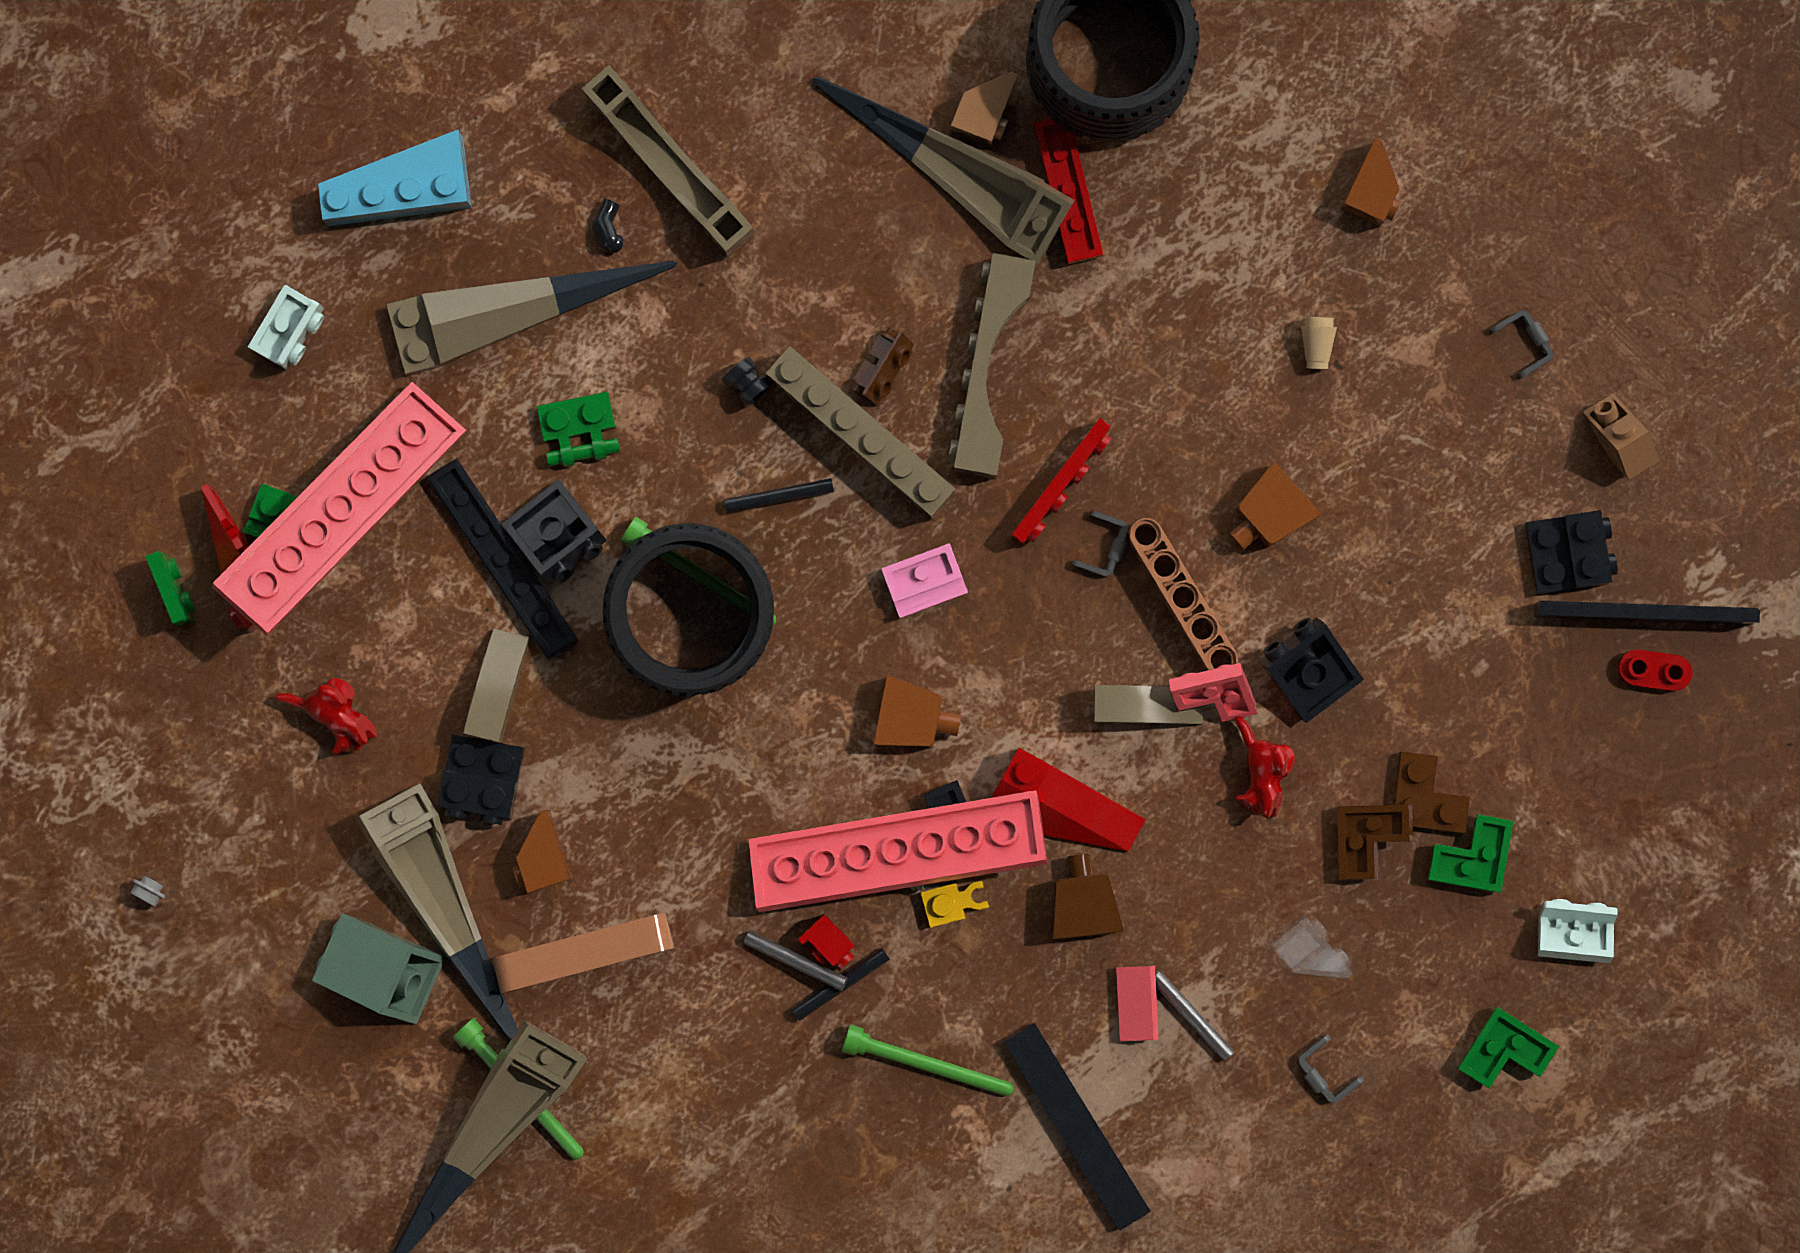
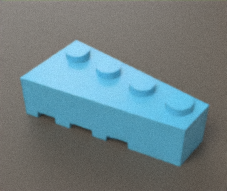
(401, 185)

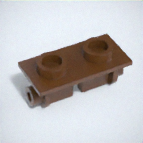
(892, 352)

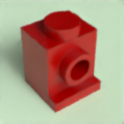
(828, 943)

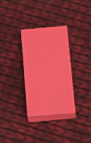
(1137, 1003)

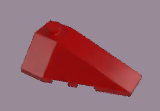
(227, 540)
(1069, 806)

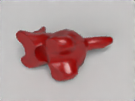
(333, 708)
(1267, 767)

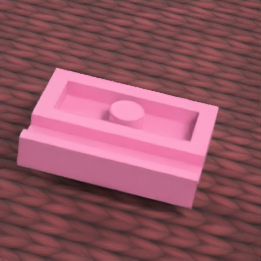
(924, 580)

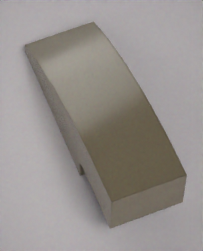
(496, 685)
(1140, 706)

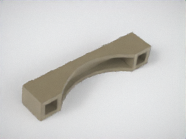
(668, 161)
(1006, 292)
(860, 432)

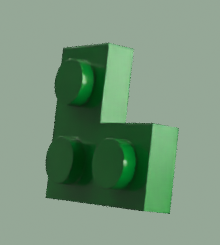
(1481, 865)
(1504, 1039)

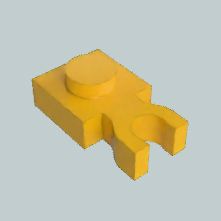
(947, 904)

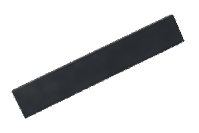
(502, 559)
(1647, 612)
(1077, 1126)

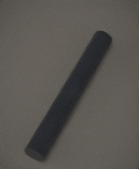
(779, 495)
(828, 992)

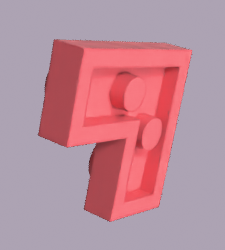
(1223, 686)

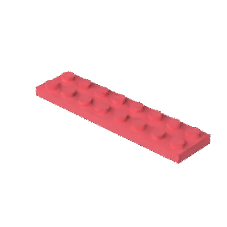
(338, 509)
(897, 851)

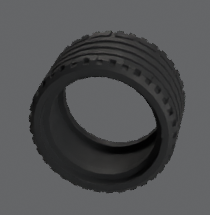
(1103, 116)
(696, 680)

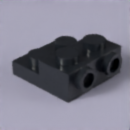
(555, 533)
(1570, 552)
(1310, 668)
(481, 779)

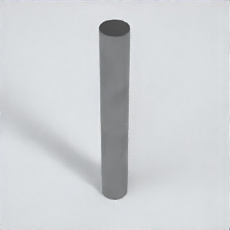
(795, 960)
(1192, 1016)

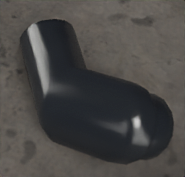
(603, 228)

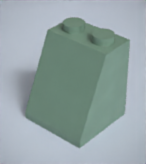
(378, 969)

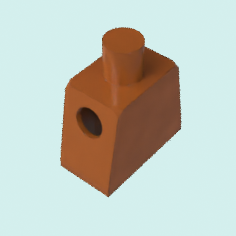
(1272, 510)
(912, 716)

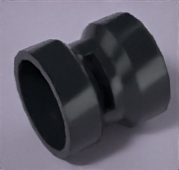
(744, 378)

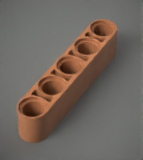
(1181, 580)
(583, 952)

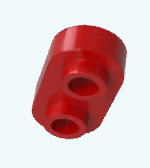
(1655, 670)

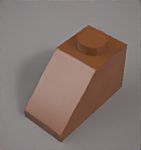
(1374, 188)
(541, 857)

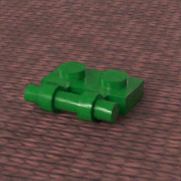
(576, 418)

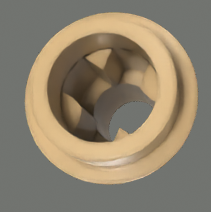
(1318, 341)

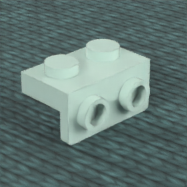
(287, 327)
(1576, 931)

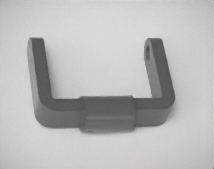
(1536, 333)
(1116, 551)
(1315, 1079)

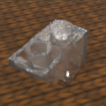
(1307, 951)

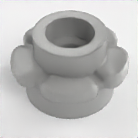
(147, 890)

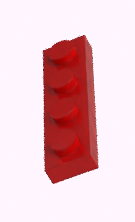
(1065, 174)
(1073, 471)

